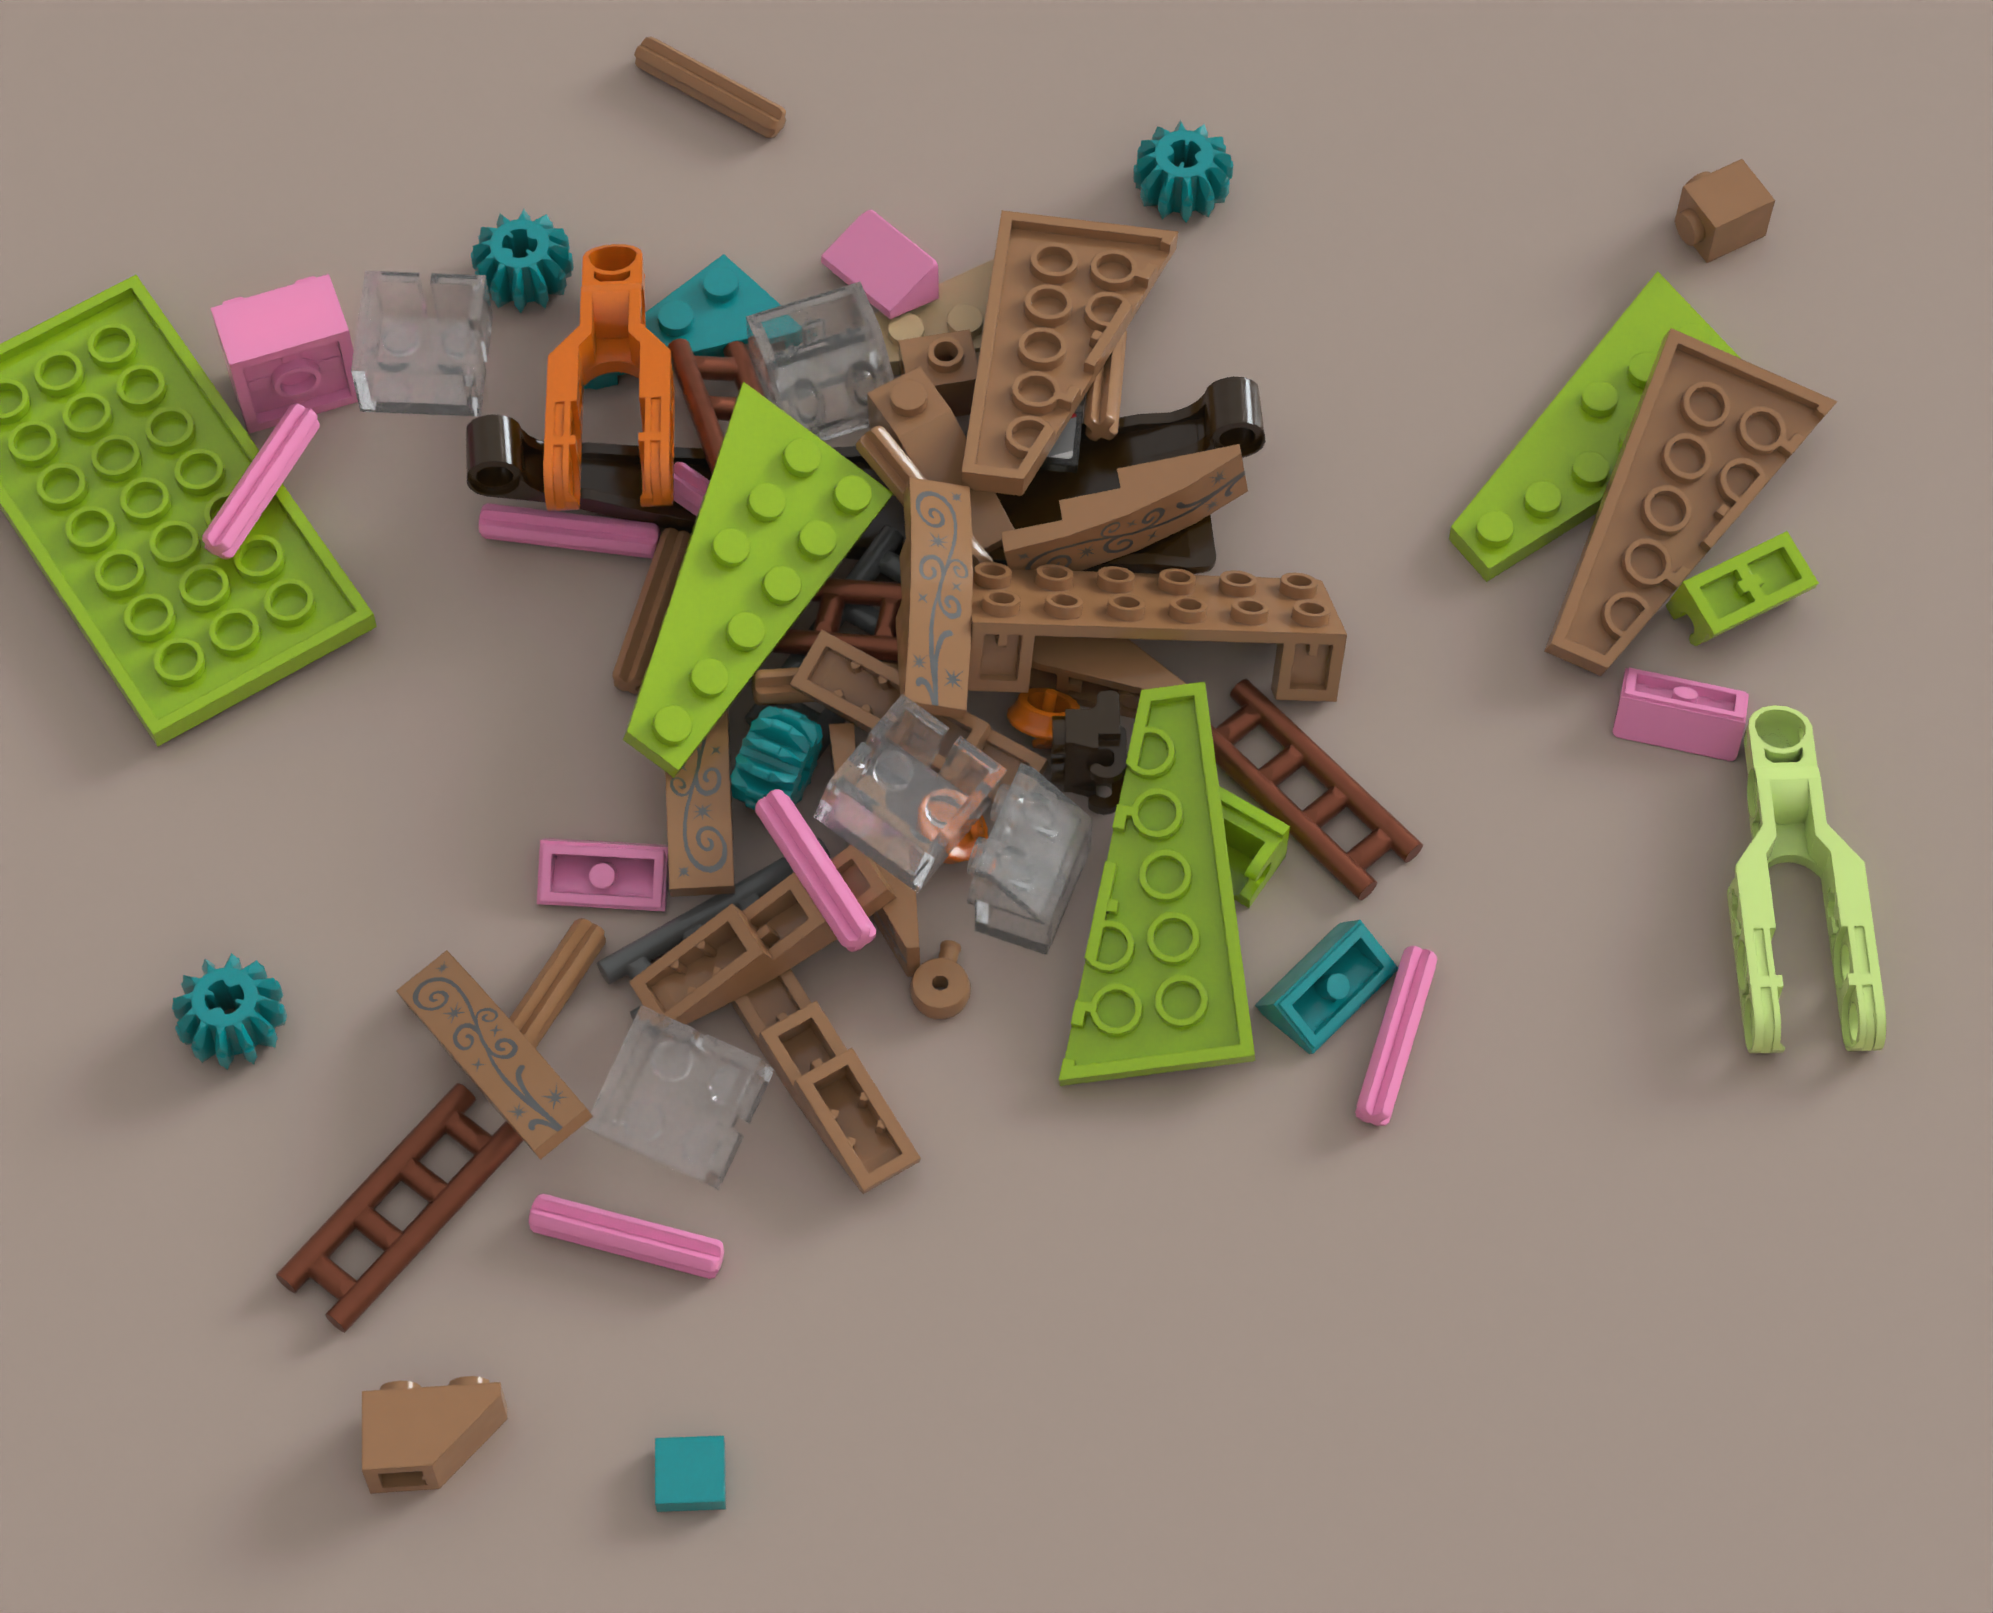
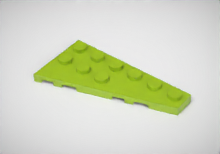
(1571, 450)
(760, 551)
(1164, 935)

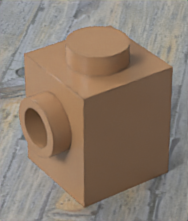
(1723, 210)
(948, 363)

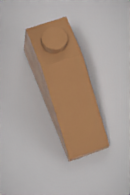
(935, 443)
(1093, 665)

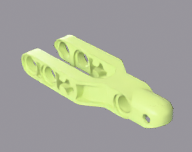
(1792, 827)

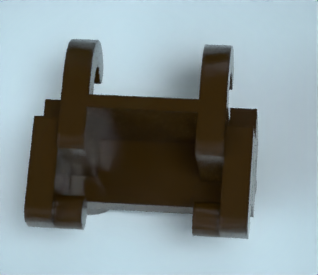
(1090, 752)

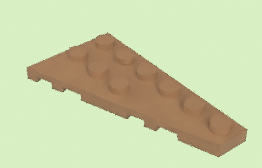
(1050, 323)
(1688, 468)

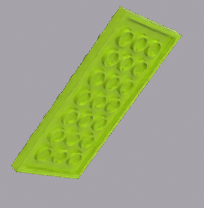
(110, 481)

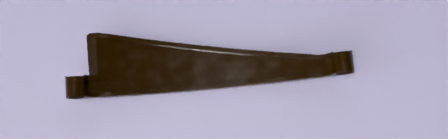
(509, 465)

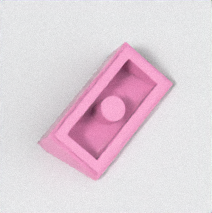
(887, 264)
(1681, 714)
(603, 874)

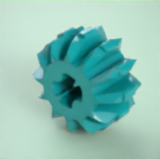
(1183, 171)
(523, 260)
(776, 755)
(204, 1006)

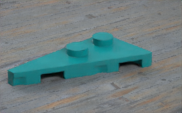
(704, 311)

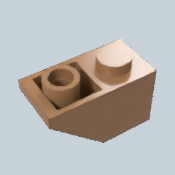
(426, 1434)

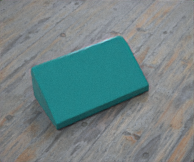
(1328, 985)

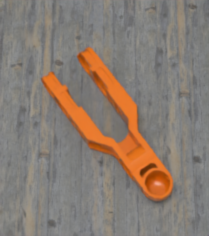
(607, 341)

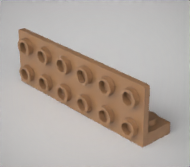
(1171, 605)

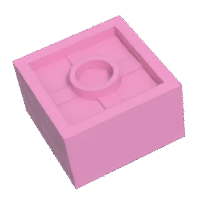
(286, 351)

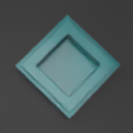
(690, 1473)

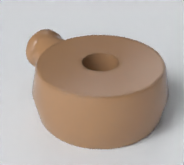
(943, 973)

